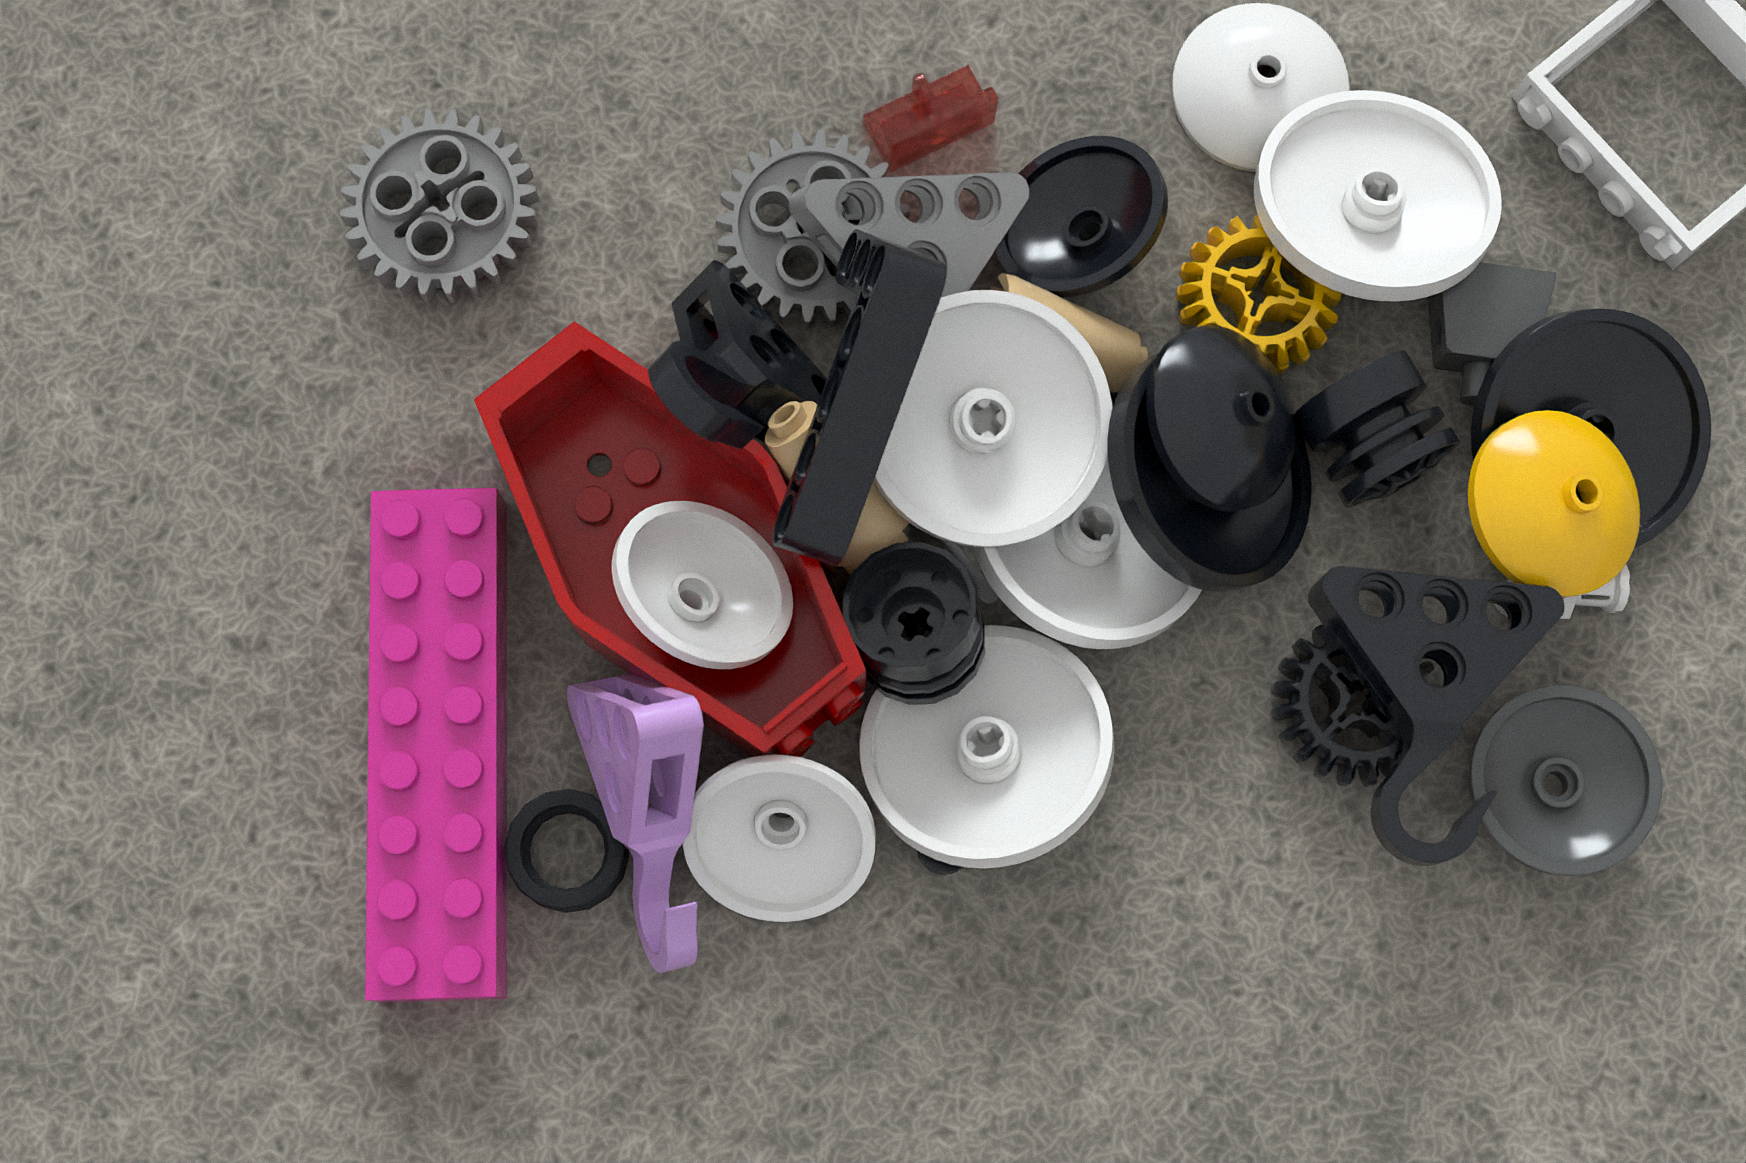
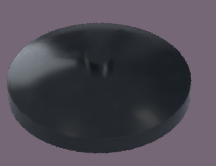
(1622, 380)
(1183, 536)

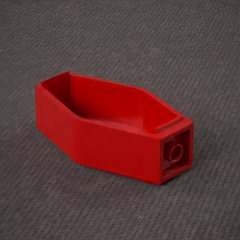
(592, 401)

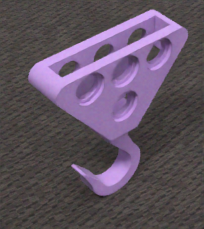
(642, 748)

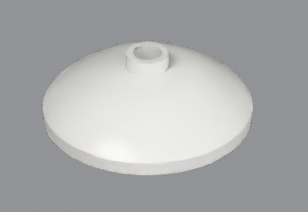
(1223, 96)
(702, 585)
(772, 863)

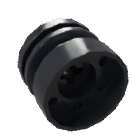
(1375, 428)
(907, 593)

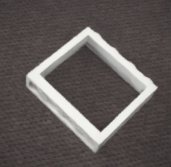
(1723, 31)

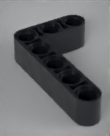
(861, 395)

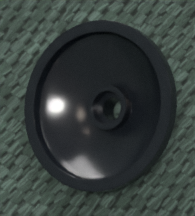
(1087, 216)
(1220, 418)

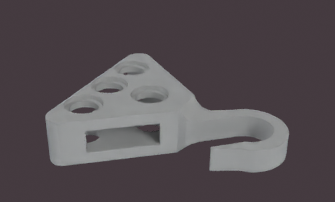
(941, 226)

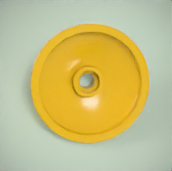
(1529, 507)

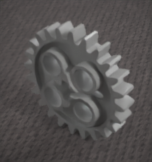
(407, 166)
(765, 249)

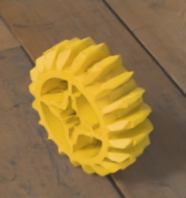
(1235, 287)

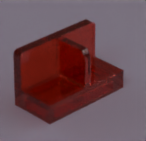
(930, 117)

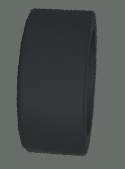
(519, 858)

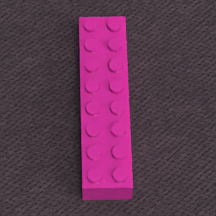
(437, 747)

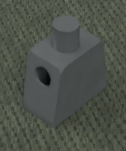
(1482, 317)

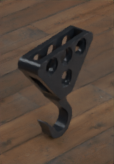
(731, 364)
(1388, 660)

